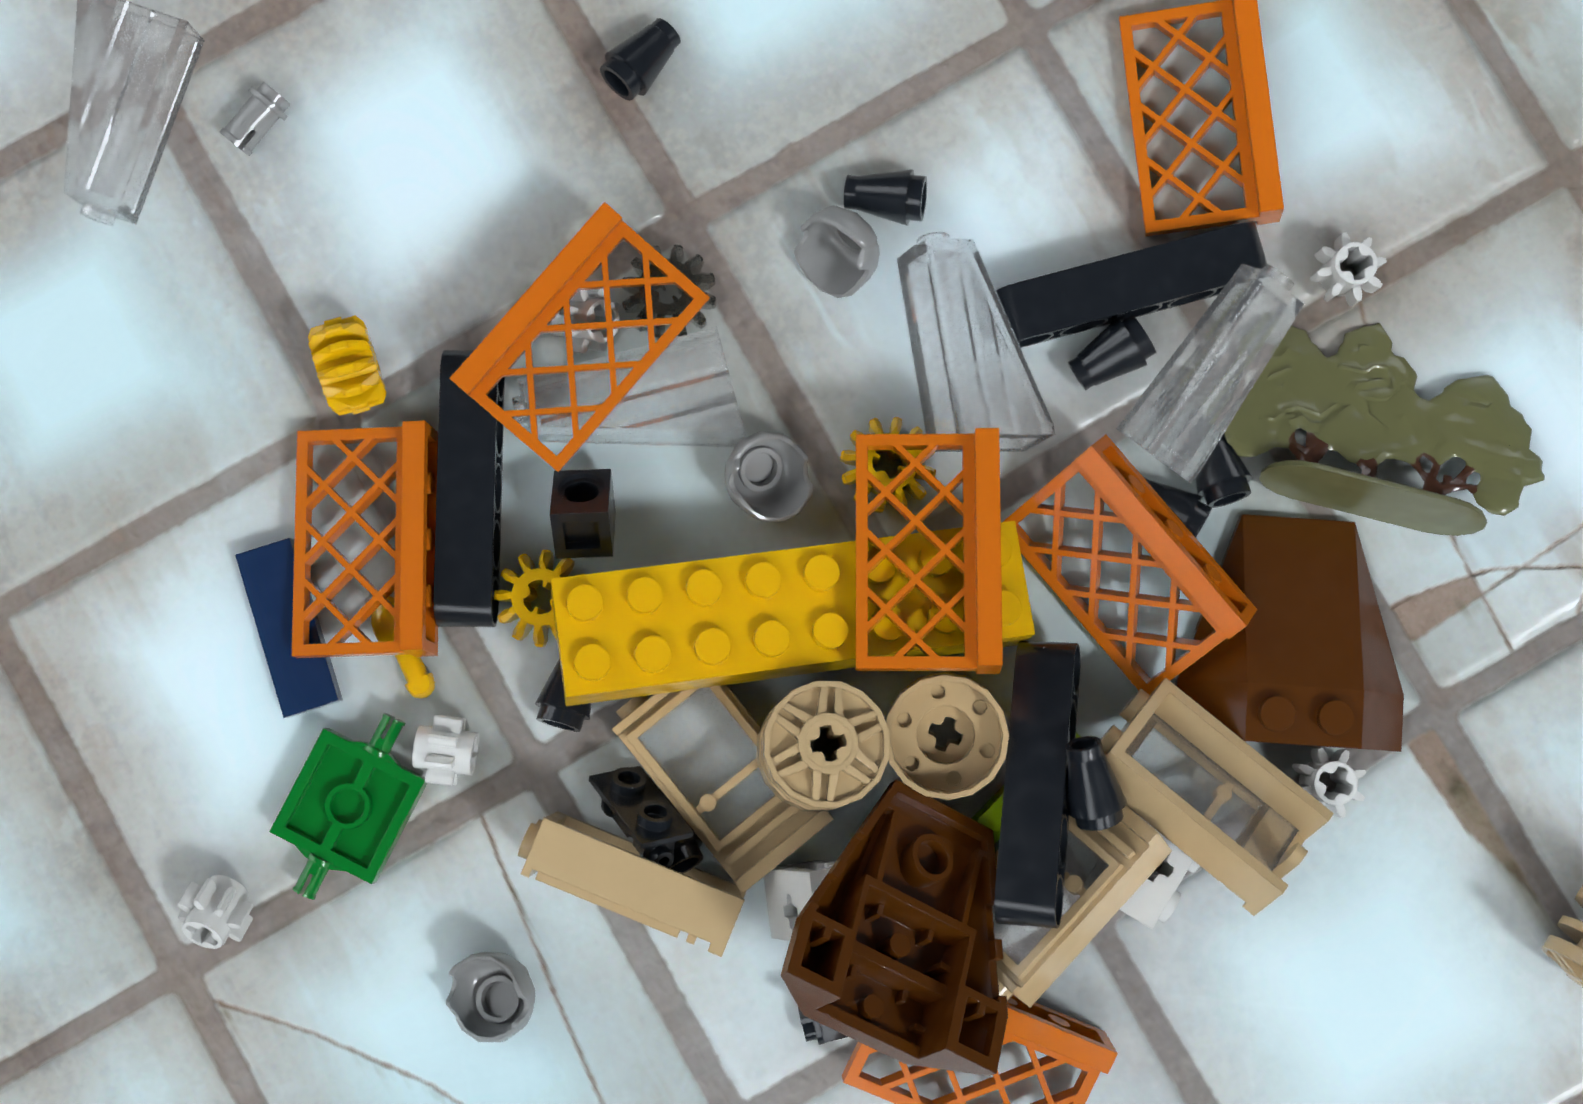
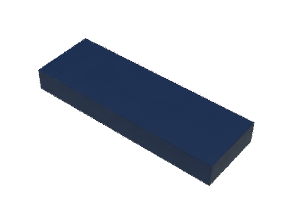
(268, 582)

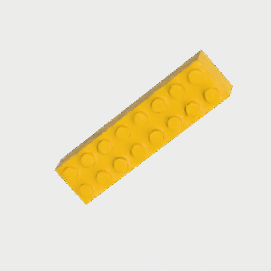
(756, 616)

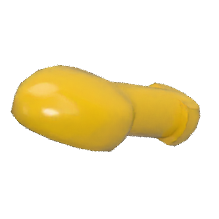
(419, 681)

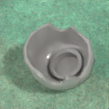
(837, 251)
(768, 477)
(491, 996)

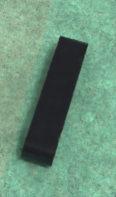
(1129, 284)
(467, 503)
(1035, 785)

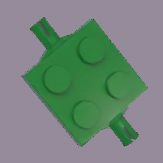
(349, 806)

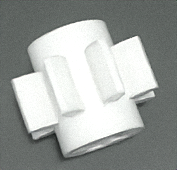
(1355, 256)
(588, 307)
(445, 750)
(1339, 773)
(215, 911)

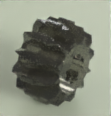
(690, 269)

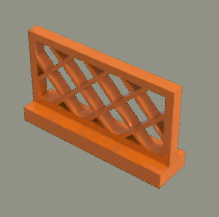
(1250, 112)
(544, 301)
(414, 541)
(1170, 548)
(980, 551)
(1038, 1029)

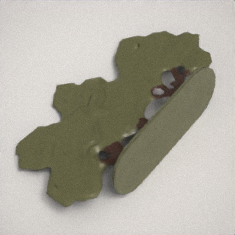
(1370, 413)

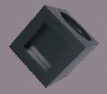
(583, 513)

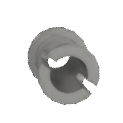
(255, 118)

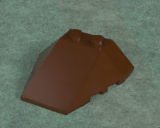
(1316, 650)
(905, 938)

